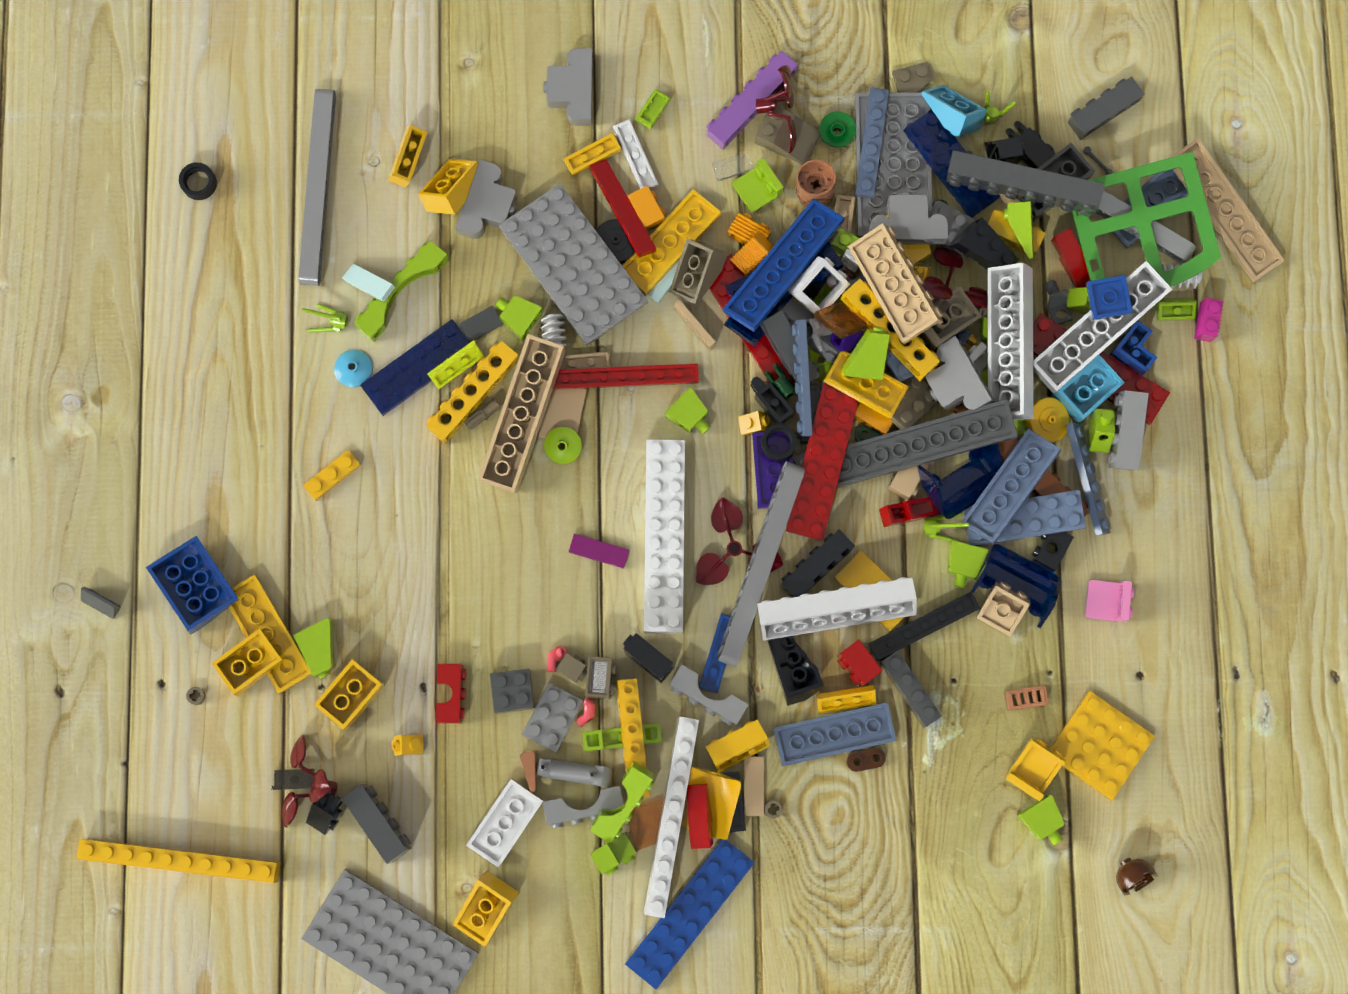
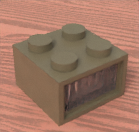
(599, 678)

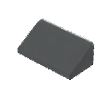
(481, 324)
(99, 602)

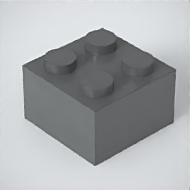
(512, 691)

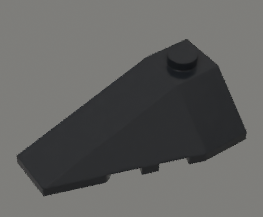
(795, 671)

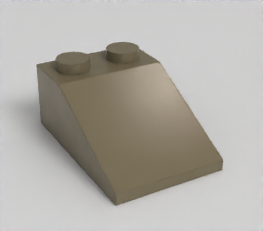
(775, 136)
(697, 270)
(957, 316)

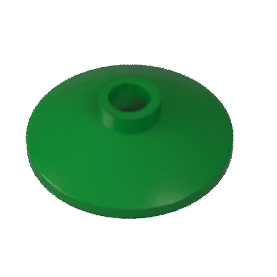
(841, 122)

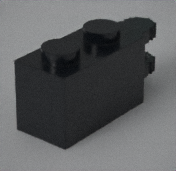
(1036, 150)
(771, 401)
(325, 813)

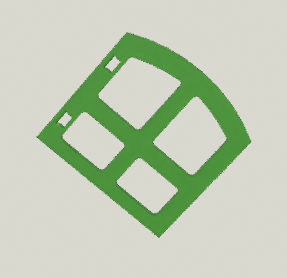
(1142, 216)

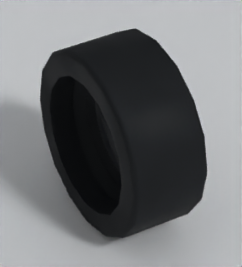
(189, 170)
(778, 428)

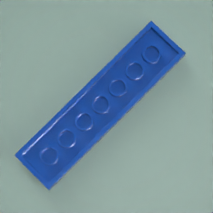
(783, 265)
(689, 913)

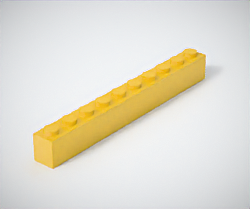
(178, 860)

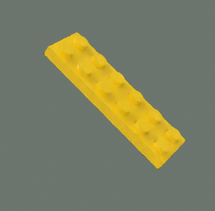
(686, 221)
(257, 611)

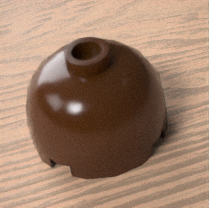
(1134, 875)

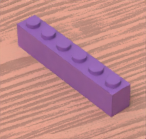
(743, 105)

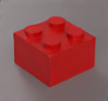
(858, 663)

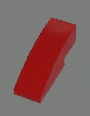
(1071, 257)
(908, 511)
(699, 816)

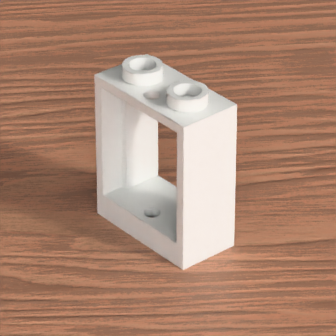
(809, 274)

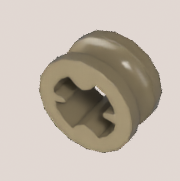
(191, 691)
(768, 805)

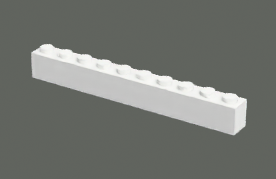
(671, 817)

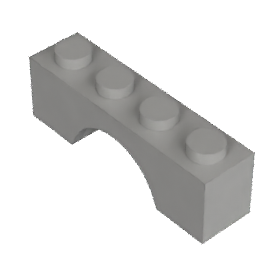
(730, 708)
(559, 811)

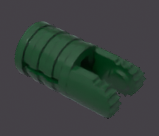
(782, 384)

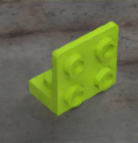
(758, 186)

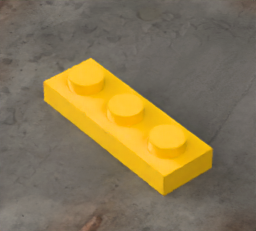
(592, 154)
(331, 475)
(846, 699)

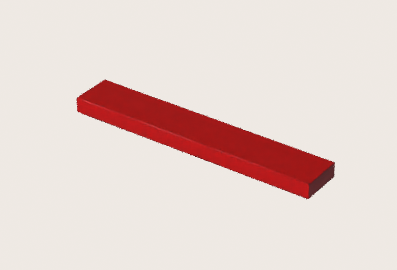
(622, 208)

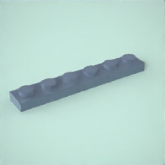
(871, 142)
(801, 369)
(1090, 485)

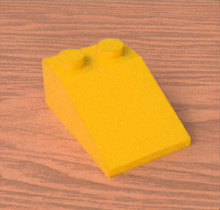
(449, 187)
(247, 662)
(485, 908)

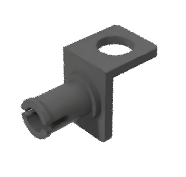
(1057, 302)

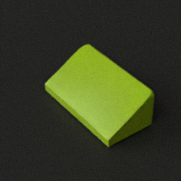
(1176, 309)

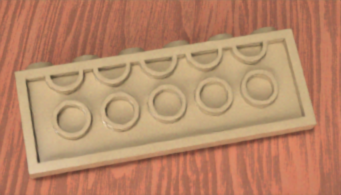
(895, 283)

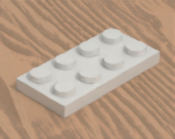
(504, 823)

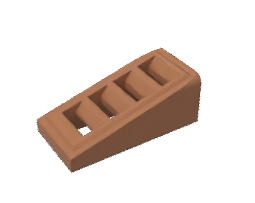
(1043, 695)
(529, 764)

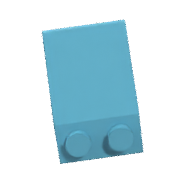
(954, 110)
(1088, 388)

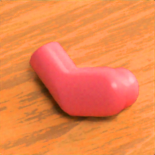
(554, 656)
(589, 712)

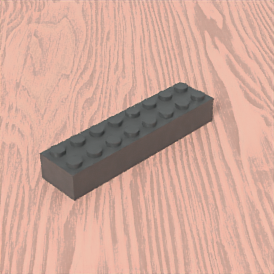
(1024, 183)

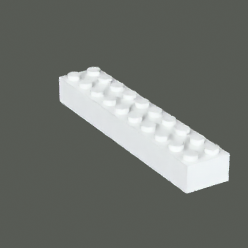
(664, 537)

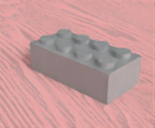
(1129, 430)

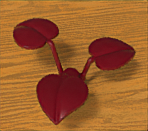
(768, 104)
(941, 291)
(710, 567)
(319, 788)

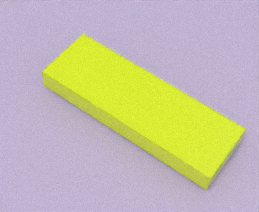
(455, 365)

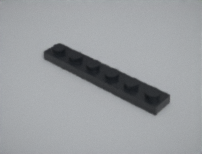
(924, 626)

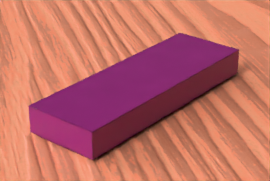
(598, 551)

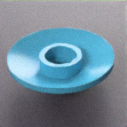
(353, 377)

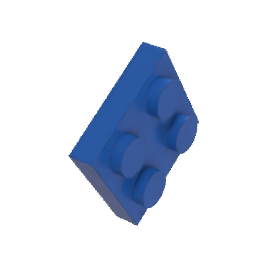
(1109, 297)

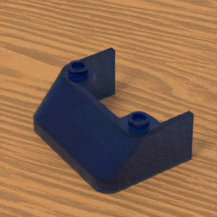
(965, 484)
(1022, 575)

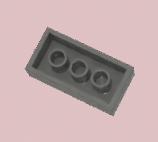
(1065, 162)
(377, 823)

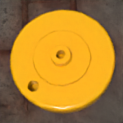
(1049, 419)

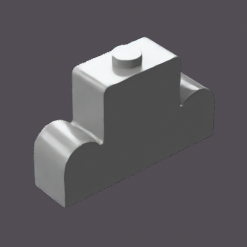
(572, 86)
(486, 202)
(910, 220)
(957, 379)

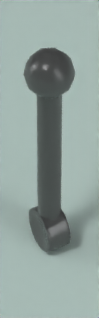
(1087, 151)

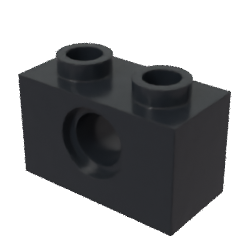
(1052, 560)

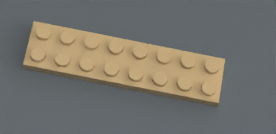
(1231, 216)

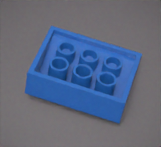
(192, 584)

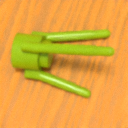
(992, 113)
(337, 319)
(933, 526)

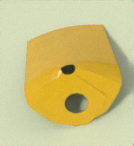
(723, 799)

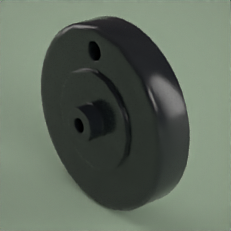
(616, 240)

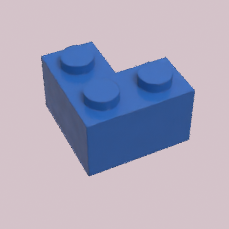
(1130, 349)

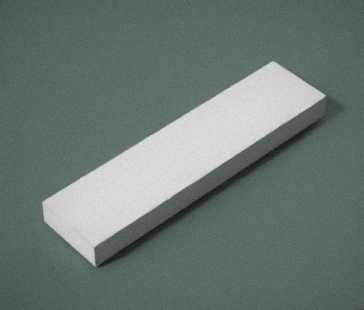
(635, 155)

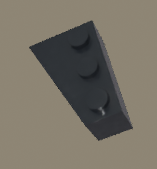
(1006, 150)
(984, 245)

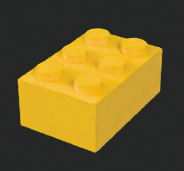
(349, 695)

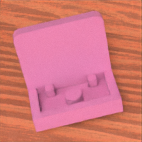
(1109, 601)

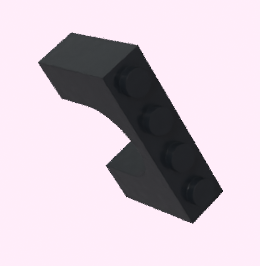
(648, 657)

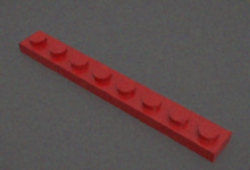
(627, 376)

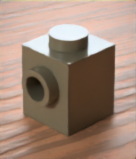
(572, 668)

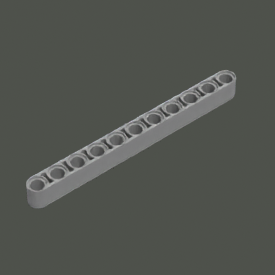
(317, 187)
(760, 564)

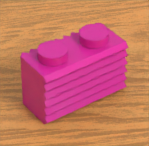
(1208, 319)

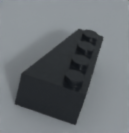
(820, 563)

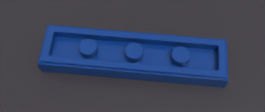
(714, 669)

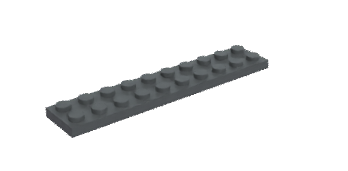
(927, 442)

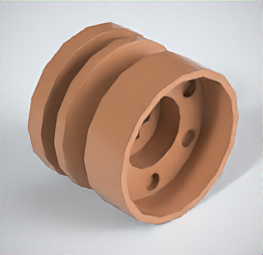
(815, 174)

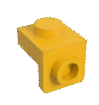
(753, 422)
(408, 745)

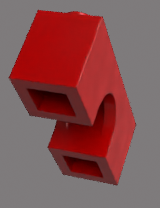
(451, 711)

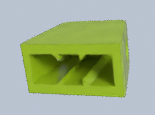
(519, 315)
(688, 412)
(1101, 423)
(964, 562)
(1043, 819)

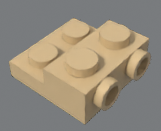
(1003, 608)

